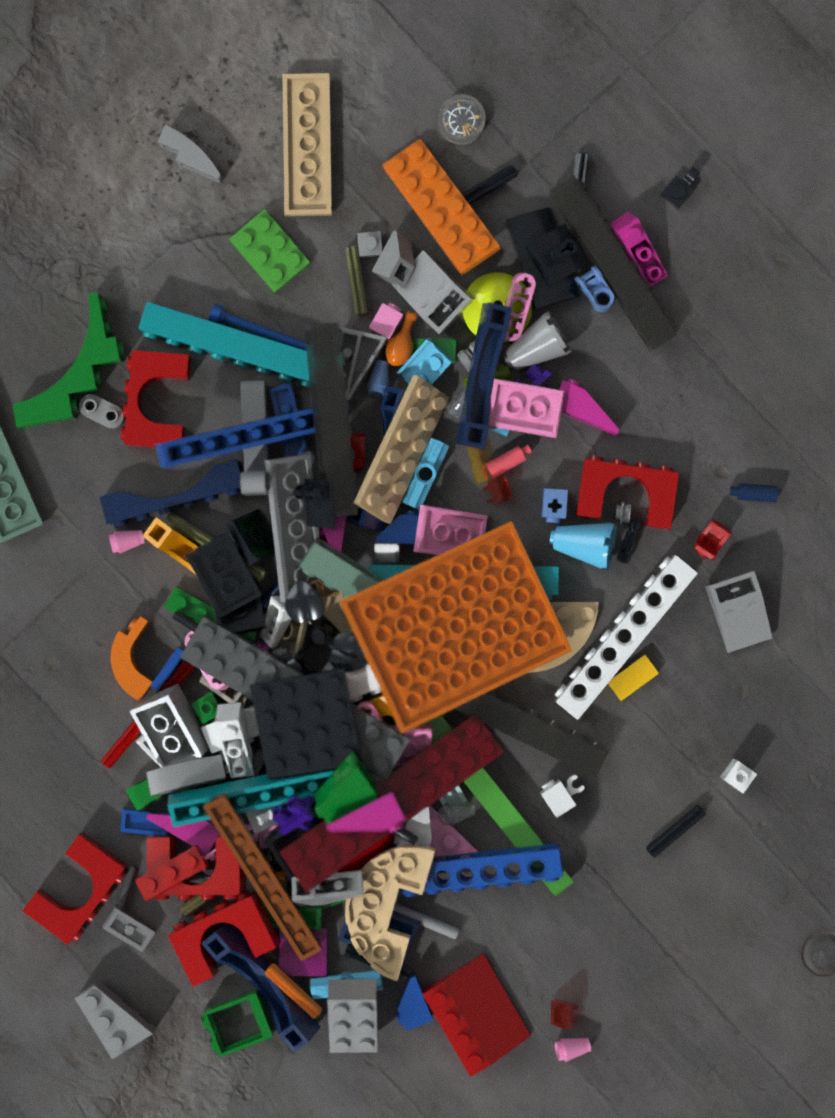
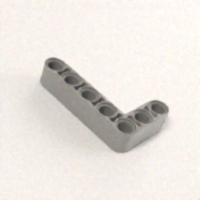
(254, 408)

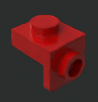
(358, 443)
(711, 539)

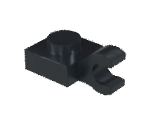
(678, 190)

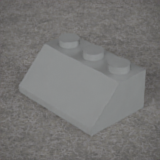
(170, 727)

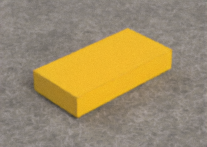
(632, 677)

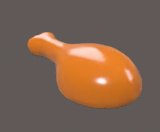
(401, 345)

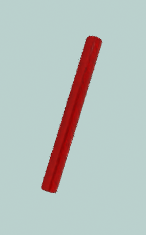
(133, 730)

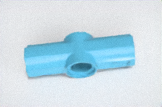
(431, 459)
(319, 985)

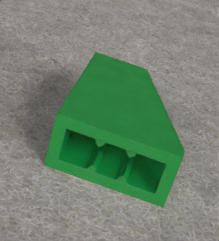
(345, 790)

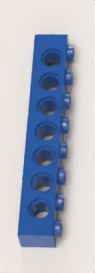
(235, 438)
(500, 859)

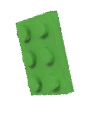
(269, 251)

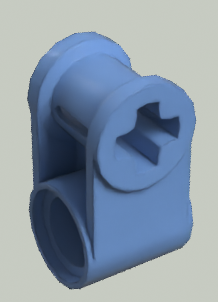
(594, 288)

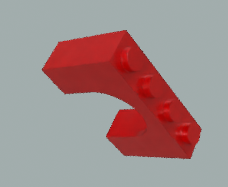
(144, 369)
(659, 484)
(226, 879)
(245, 913)
(68, 921)

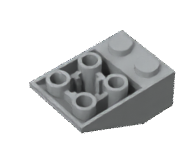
(434, 293)
(739, 611)

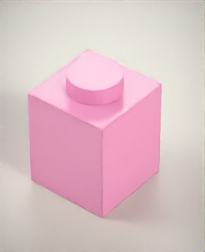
(386, 321)

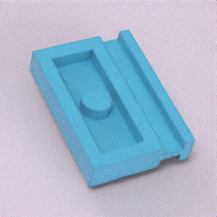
(427, 362)

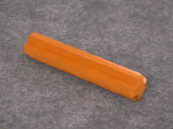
(288, 986)

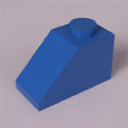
(401, 530)
(412, 1006)

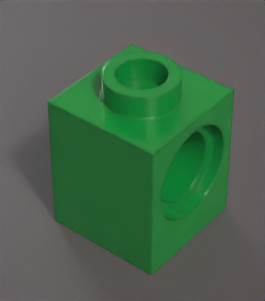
(206, 707)

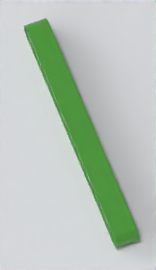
(501, 809)

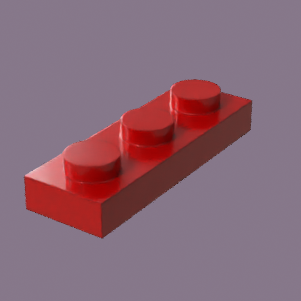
(171, 873)

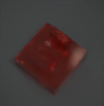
(499, 489)
(562, 1014)

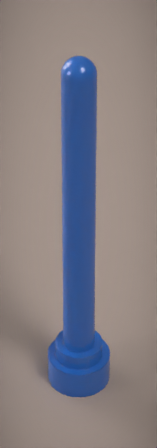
(220, 315)

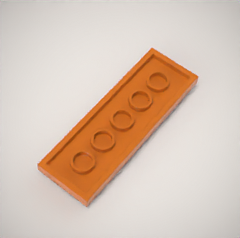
(441, 207)

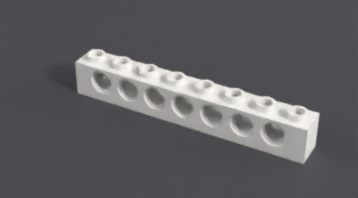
(682, 575)

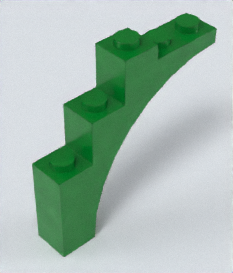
(82, 378)

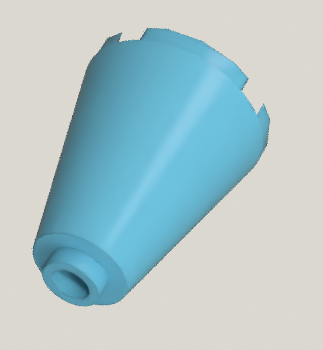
(586, 542)

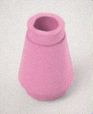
(125, 540)
(570, 1048)

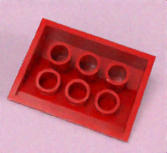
(476, 1014)

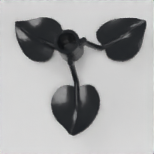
(306, 604)

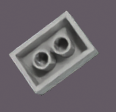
(352, 1015)

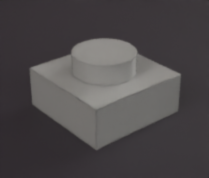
(369, 244)

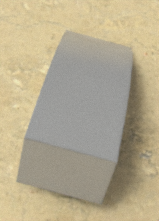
(189, 154)
(186, 775)

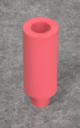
(507, 460)

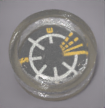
(461, 119)

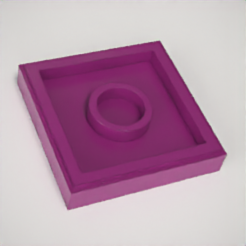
(312, 966)

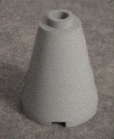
(537, 344)

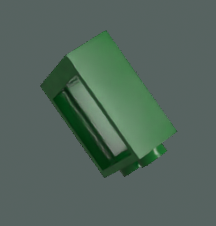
(260, 1013)

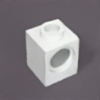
(738, 775)

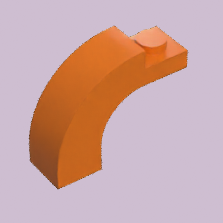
(123, 663)

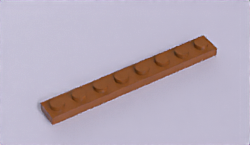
(262, 876)

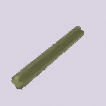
(201, 538)

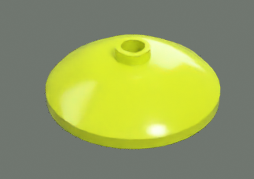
(489, 289)

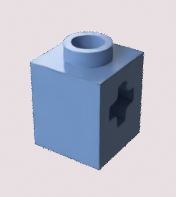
(561, 499)

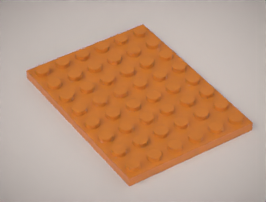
(455, 626)

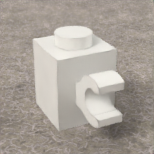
(558, 796)
(261, 819)

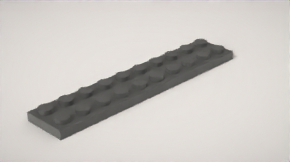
(243, 663)

